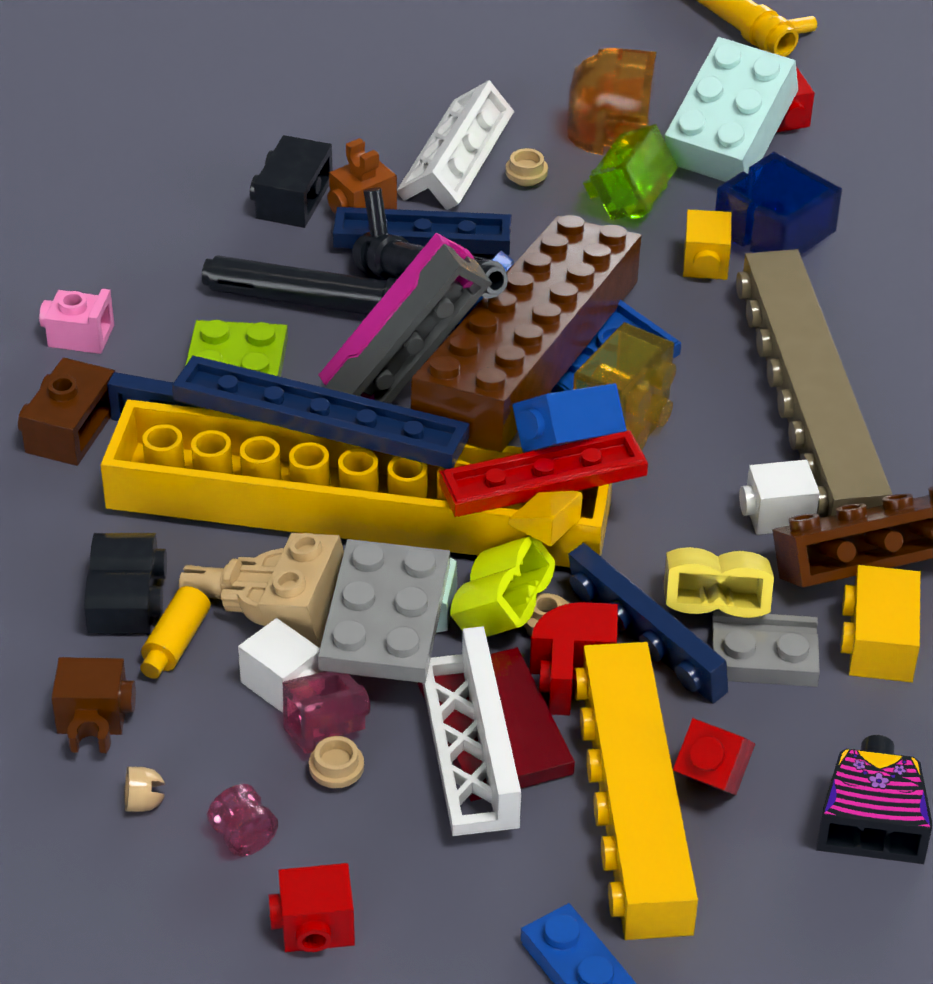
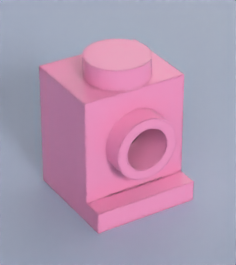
(78, 320)

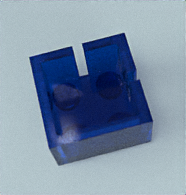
(779, 206)

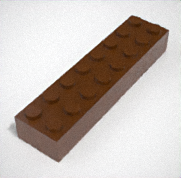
(531, 330)

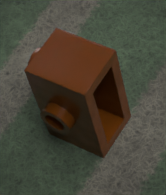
(67, 412)

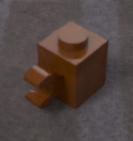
(91, 699)

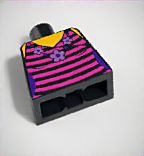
(876, 805)

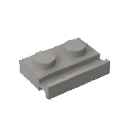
(768, 648)

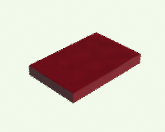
(533, 734)

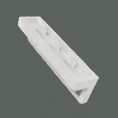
(458, 146)
(488, 726)

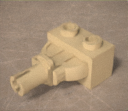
(281, 583)

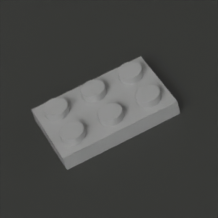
(385, 611)

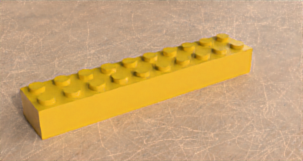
(290, 481)

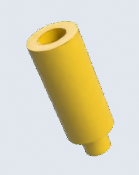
(174, 631)

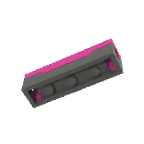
(408, 322)

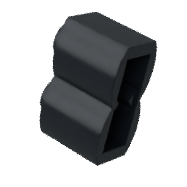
(123, 583)

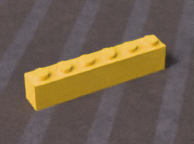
(637, 793)

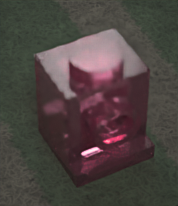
(323, 707)

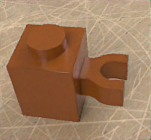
(361, 173)

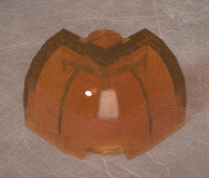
(610, 97)

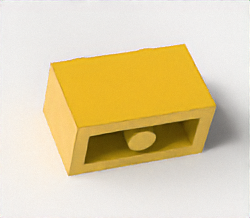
(883, 623)

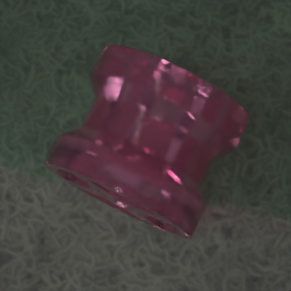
(242, 820)

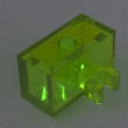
(632, 173)

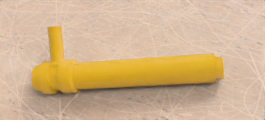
(762, 24)

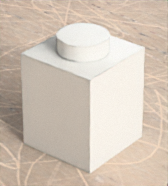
(778, 493)
(273, 657)

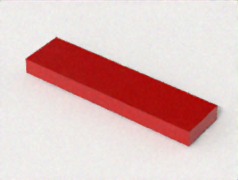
(551, 469)

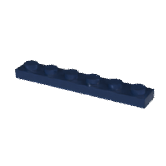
(322, 412)

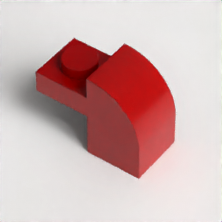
(560, 643)

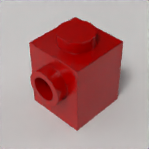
(314, 908)

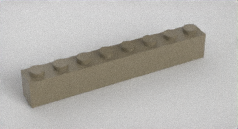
(810, 381)

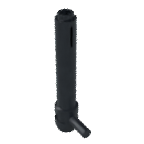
(389, 254)
(294, 284)

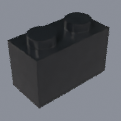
(292, 181)

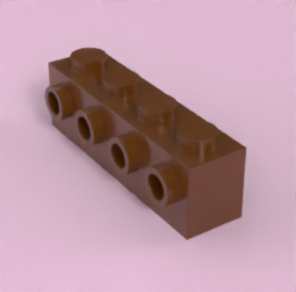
(833, 547)

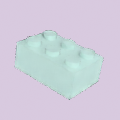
(732, 110)

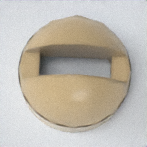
(138, 789)

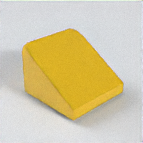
(548, 515)

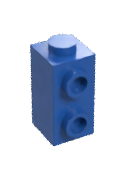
(568, 417)

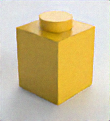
(707, 244)

